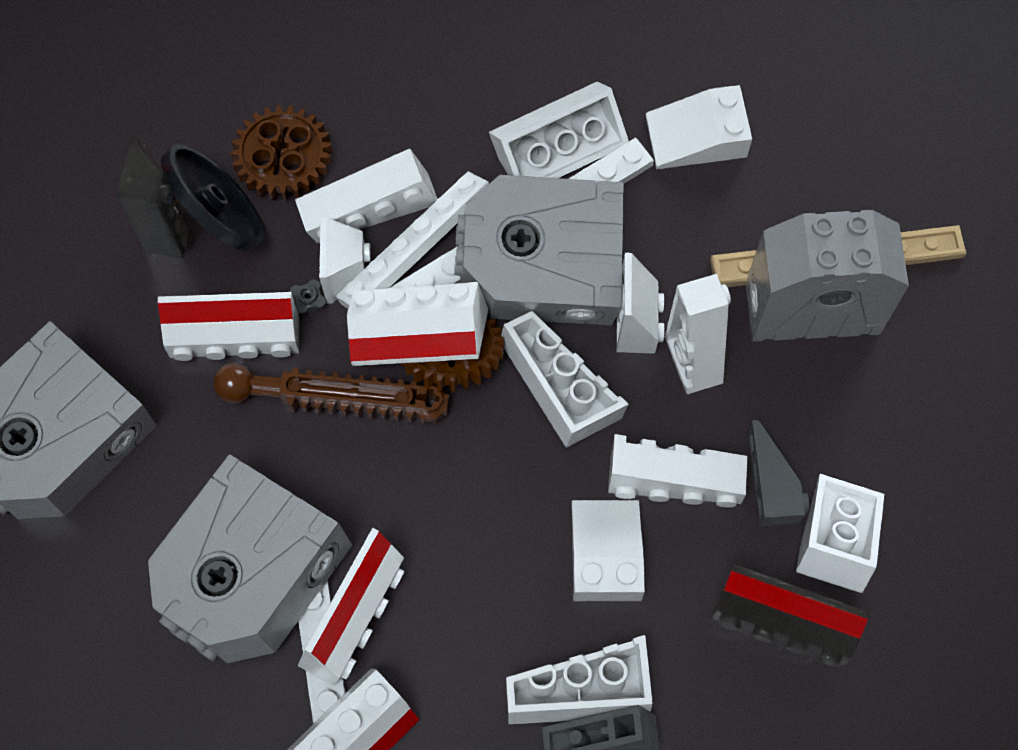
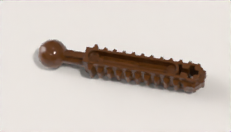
(237, 383)

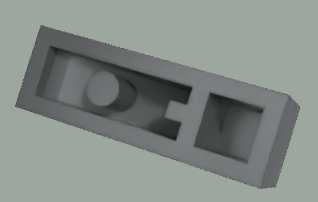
(775, 483)
(614, 730)

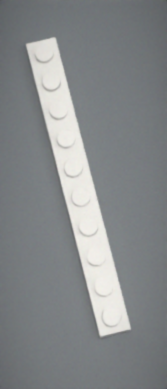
(615, 167)

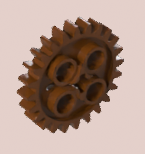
(254, 148)
(464, 370)

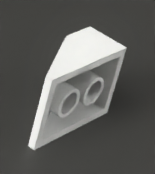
(700, 129)
(638, 317)
(841, 534)
(607, 550)

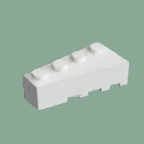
(370, 195)
(699, 332)
(560, 382)
(676, 473)
(582, 685)

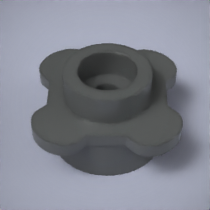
(309, 305)

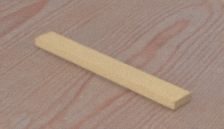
(918, 247)

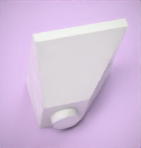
(341, 256)

